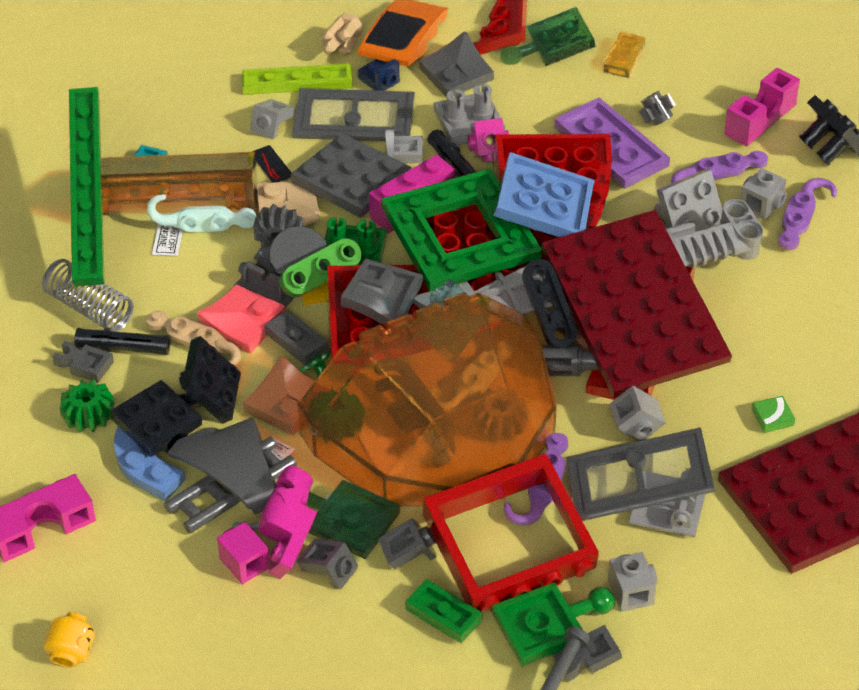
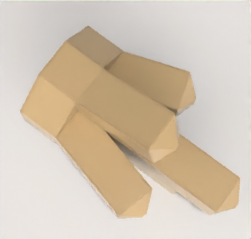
(342, 33)

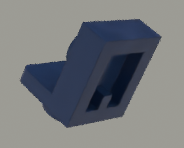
(380, 74)

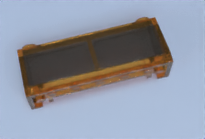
(181, 179)

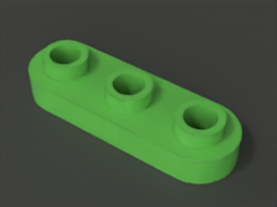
(309, 269)

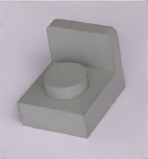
(268, 116)

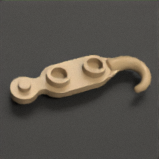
(184, 330)

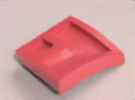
(241, 317)

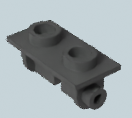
(265, 284)

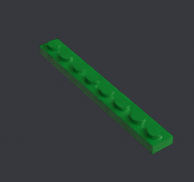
(86, 187)

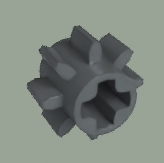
(657, 108)

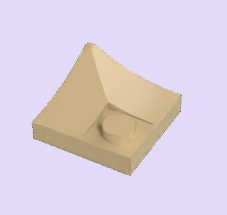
(290, 195)

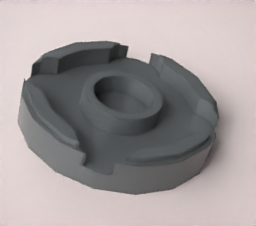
(293, 246)

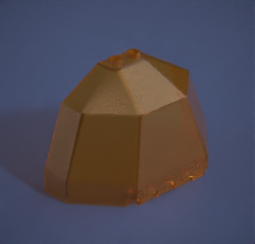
(432, 400)

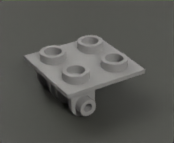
(674, 516)

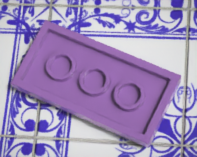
(632, 153)

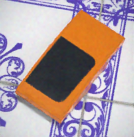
(402, 31)

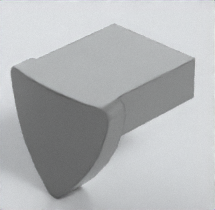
(404, 148)

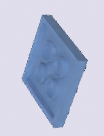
(543, 197)

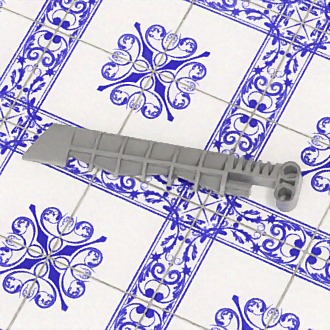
(735, 236)

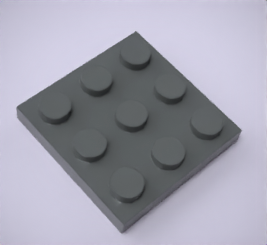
(347, 173)

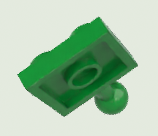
(539, 619)

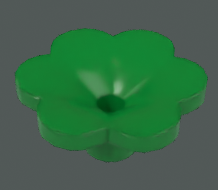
(317, 364)

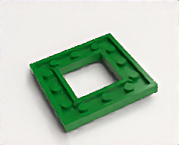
(407, 215)

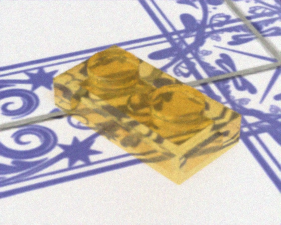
(624, 54)

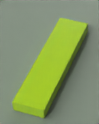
(293, 78)

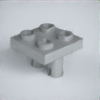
(459, 112)
(690, 200)

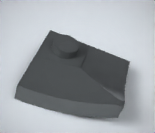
(456, 66)
(381, 291)

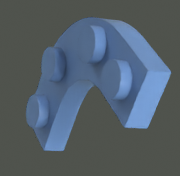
(145, 471)

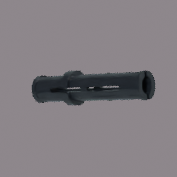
(450, 153)
(124, 341)

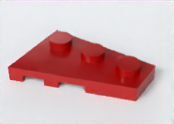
(505, 27)

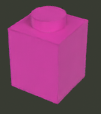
(243, 552)

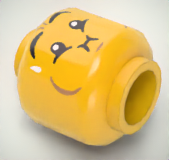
(69, 640)

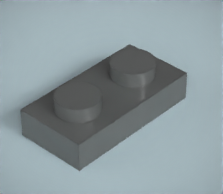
(296, 337)

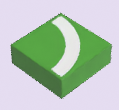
(773, 414)

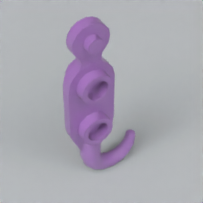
(724, 165)
(800, 212)
(539, 496)

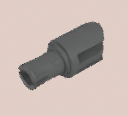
(568, 361)

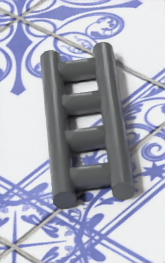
(224, 500)

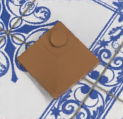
(278, 396)

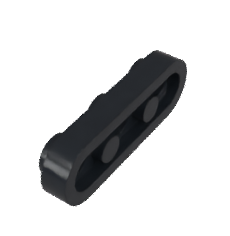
(549, 291)

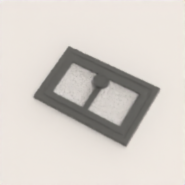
(355, 113)
(640, 474)

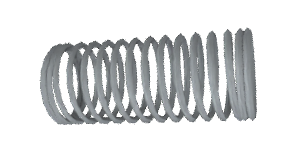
(59, 291)

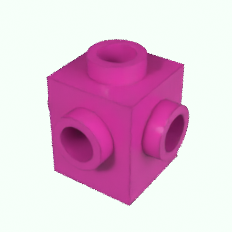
(479, 132)

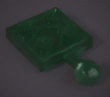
(553, 39)
(352, 517)

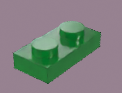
(443, 611)

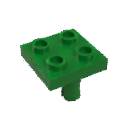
(369, 239)

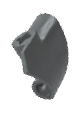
(232, 459)

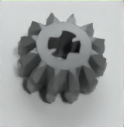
(273, 221)

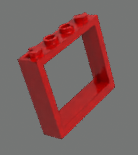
(492, 488)

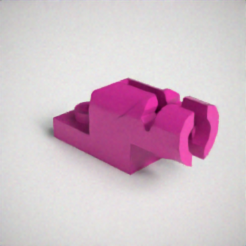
(287, 518)

